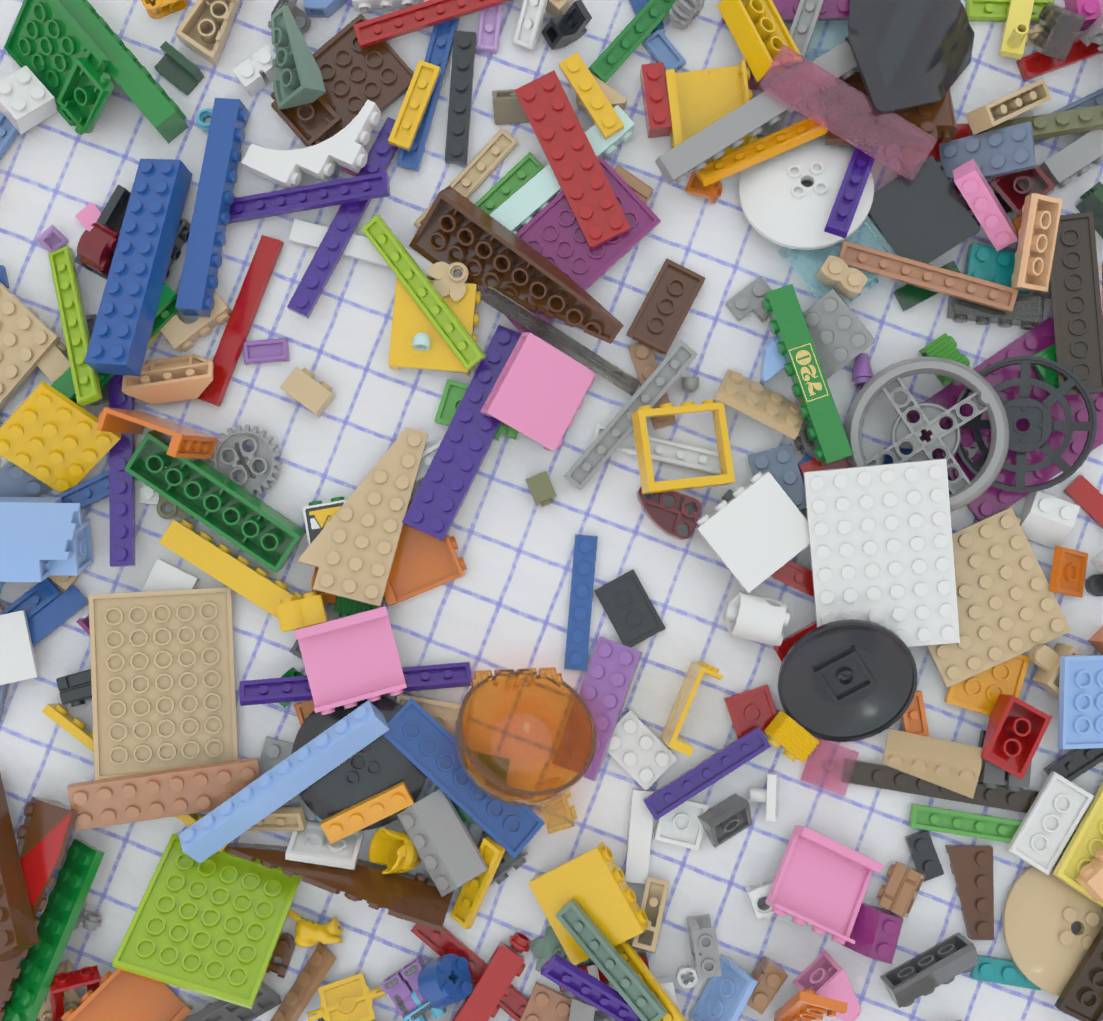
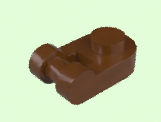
(284, 949)

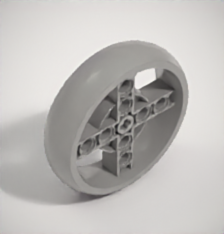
(983, 399)

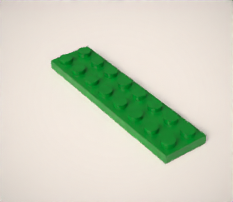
(53, 931)

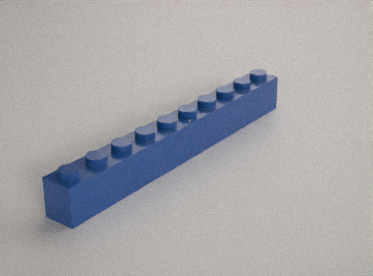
(212, 208)

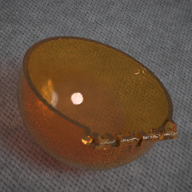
(524, 735)

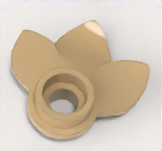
(445, 282)

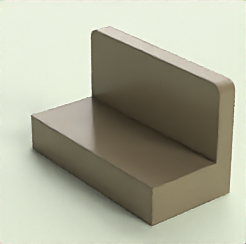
(507, 108)

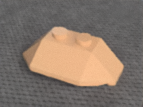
(170, 379)

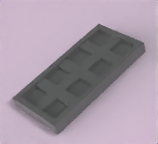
(226, 1011)

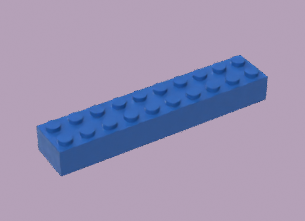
(139, 267)

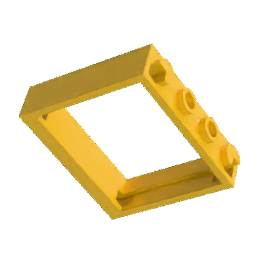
(644, 455)

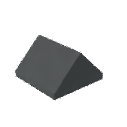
(726, 819)

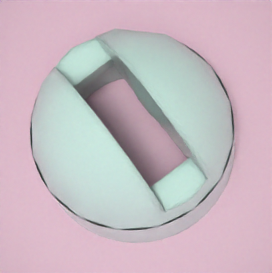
(421, 342)

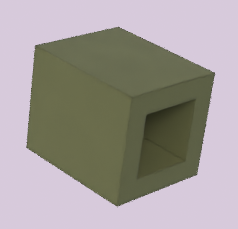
(541, 489)

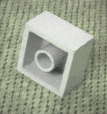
(25, 100)

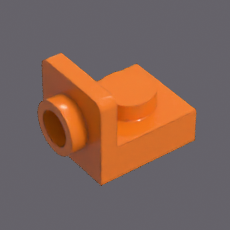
(709, 192)

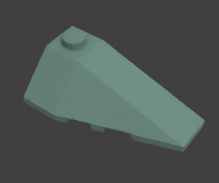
(297, 72)

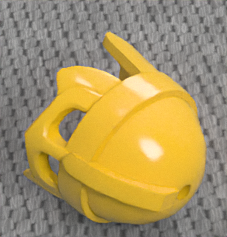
(393, 850)

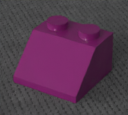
(875, 933)

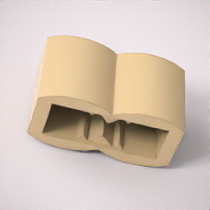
(837, 274)

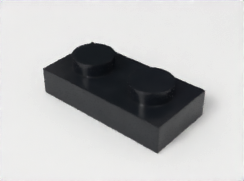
(924, 854)

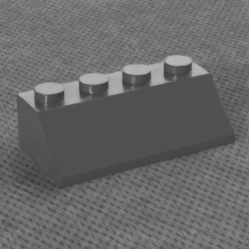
(930, 969)

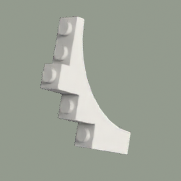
(319, 160)

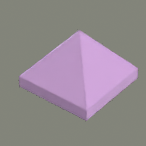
(52, 239)

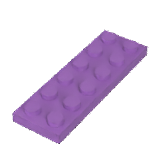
(606, 691)

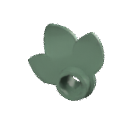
(546, 947)

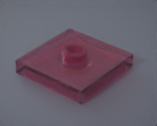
(830, 767)

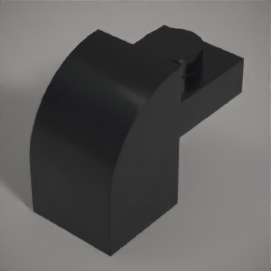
(567, 28)

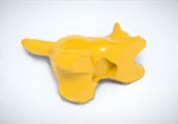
(310, 932)

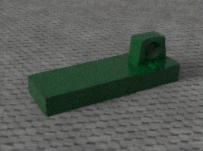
(910, 295)

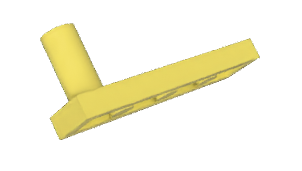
(1016, 28)

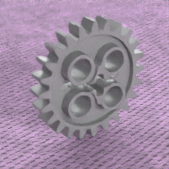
(263, 451)

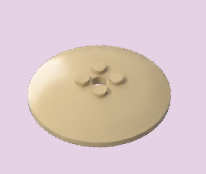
(1039, 928)

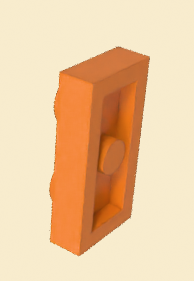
(914, 718)

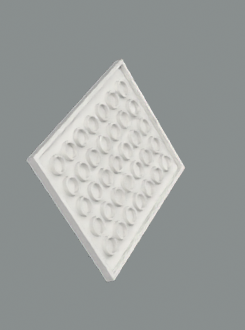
(884, 548)

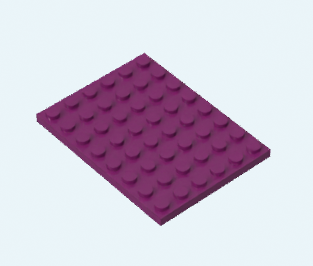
(996, 499)

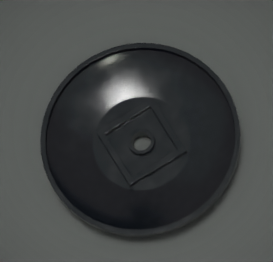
(853, 708)
(350, 785)

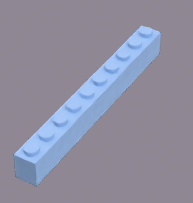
(283, 782)

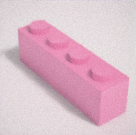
(985, 205)

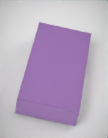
(266, 351)

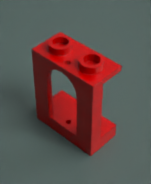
(65, 981)

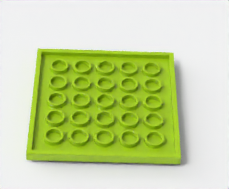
(208, 924)

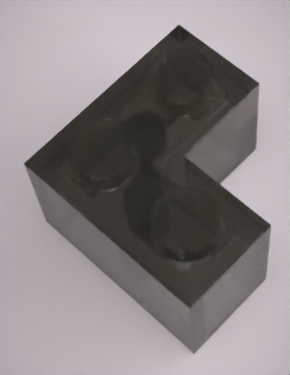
(1059, 31)

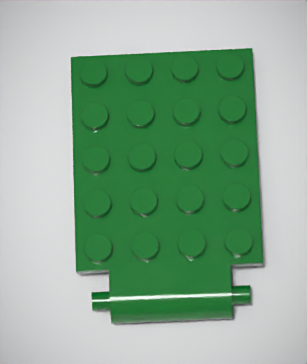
(63, 61)

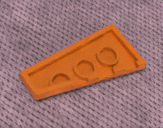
(809, 1007)

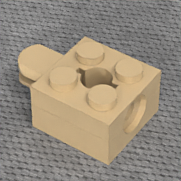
(1049, 665)

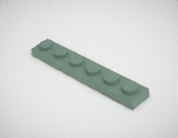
(610, 962)

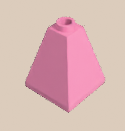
(829, 981)

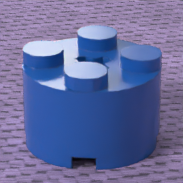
(445, 980)

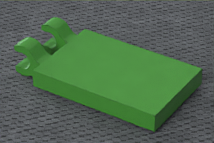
(450, 402)

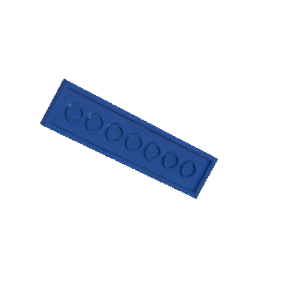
(435, 755)

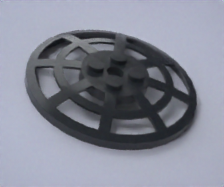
(1040, 424)

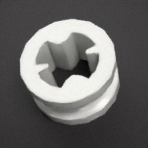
(690, 982)

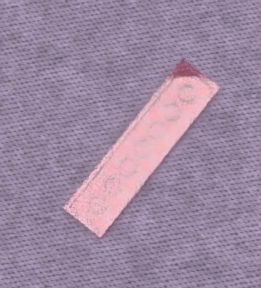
(847, 113)

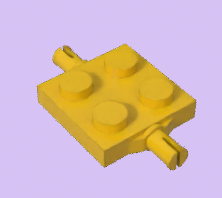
(346, 1000)

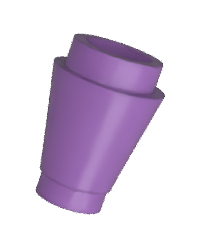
(861, 370)

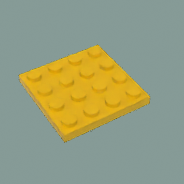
(54, 438)

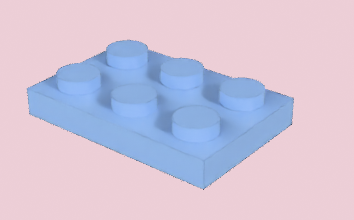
(725, 994)

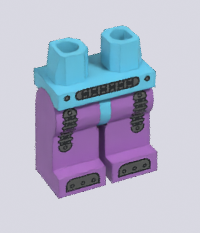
(405, 994)

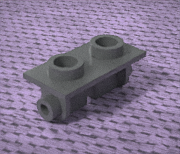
(510, 862)

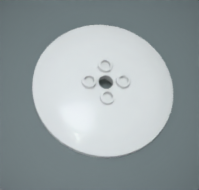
(798, 214)

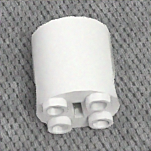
(756, 618)

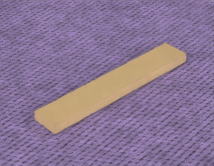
(481, 166)

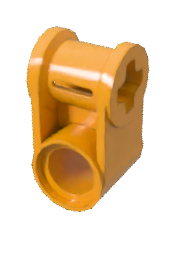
(164, 7)

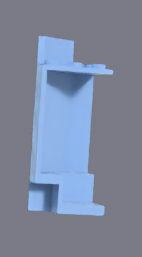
(42, 539)

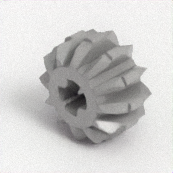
(685, 12)

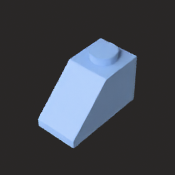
(771, 361)

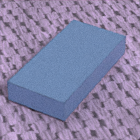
(663, 51)

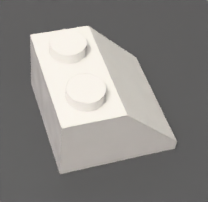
(1047, 519)

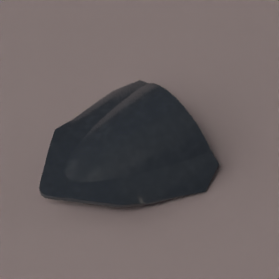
(909, 49)

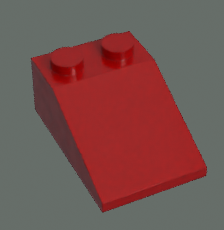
(1013, 734)

